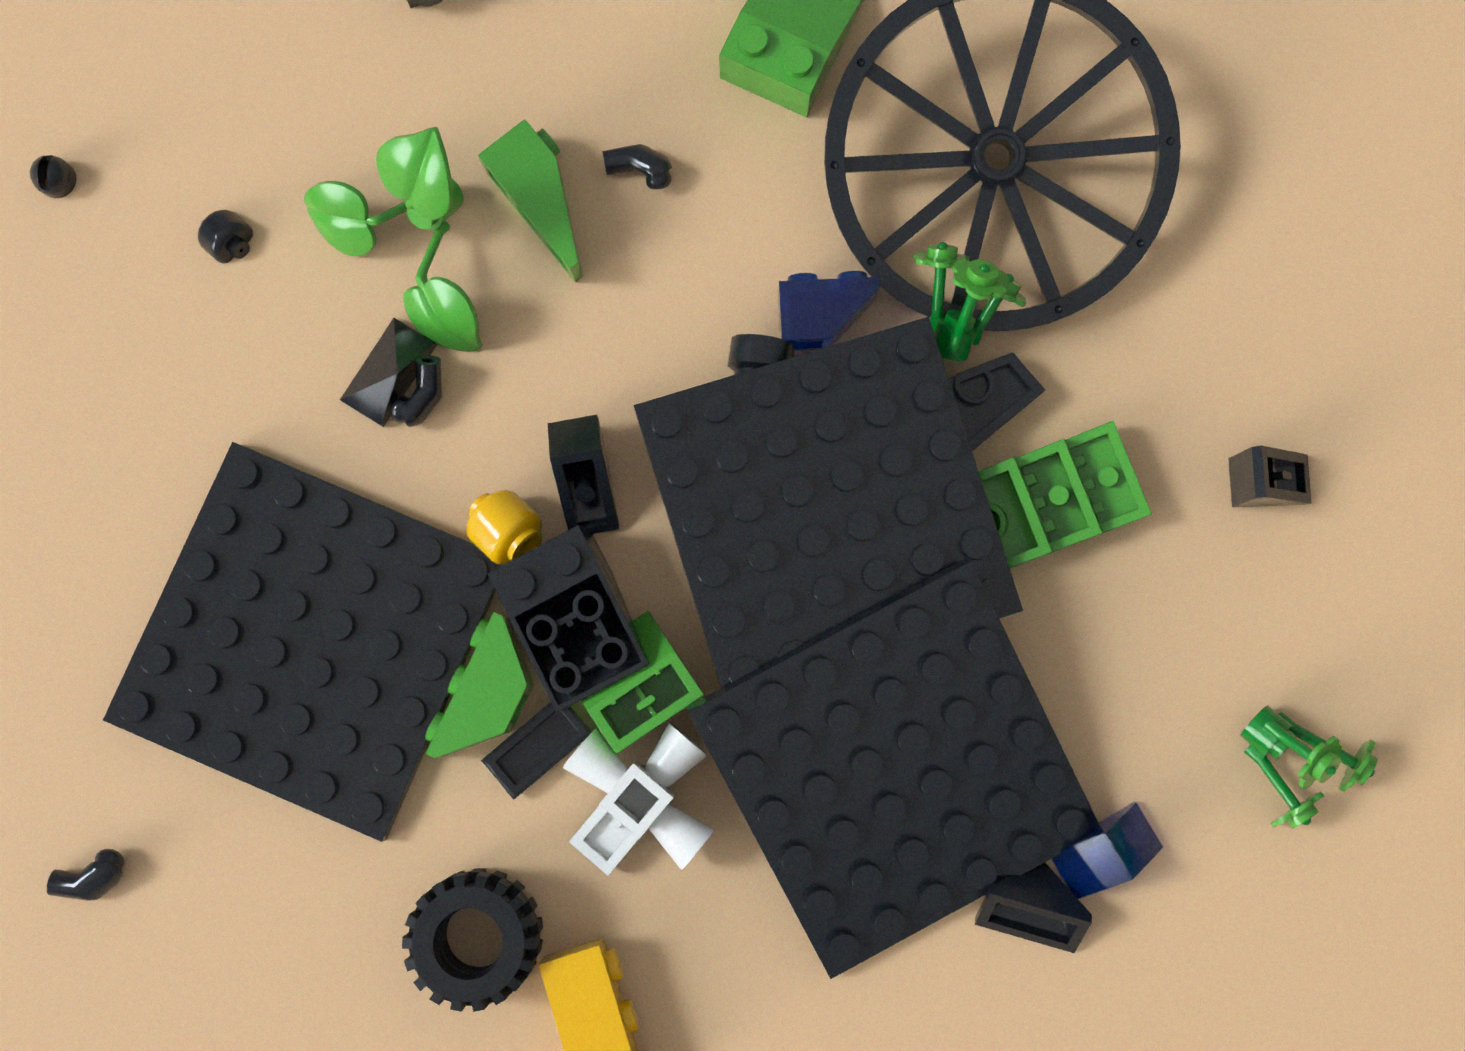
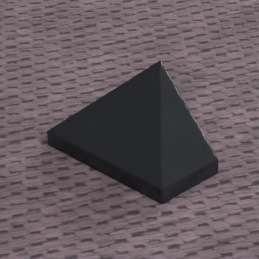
(387, 372)
(1036, 909)

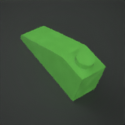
(529, 177)

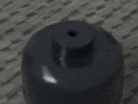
(225, 236)

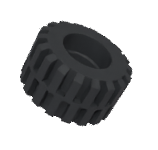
(437, 964)

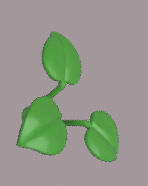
(419, 173)

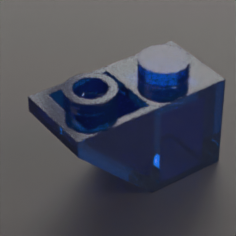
(820, 311)

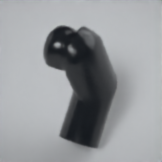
(92, 881)

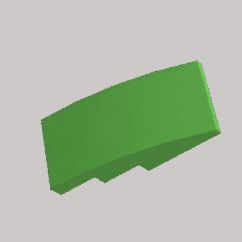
(1063, 494)

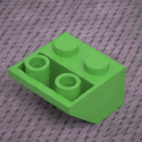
(647, 696)

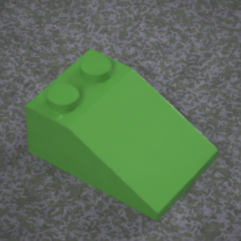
(786, 48)

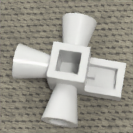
(637, 800)

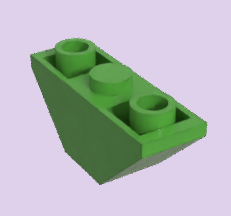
(485, 693)

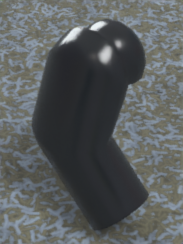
(641, 159)
(425, 397)

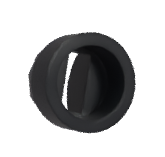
(59, 174)

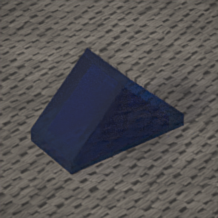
(1109, 853)

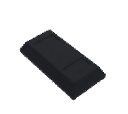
(535, 748)

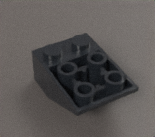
(570, 617)

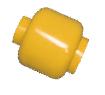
(503, 526)

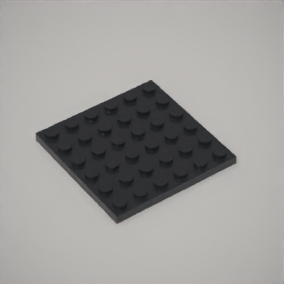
(819, 492)
(305, 641)
(895, 767)

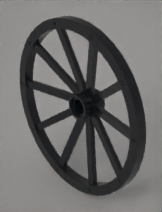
(1165, 144)

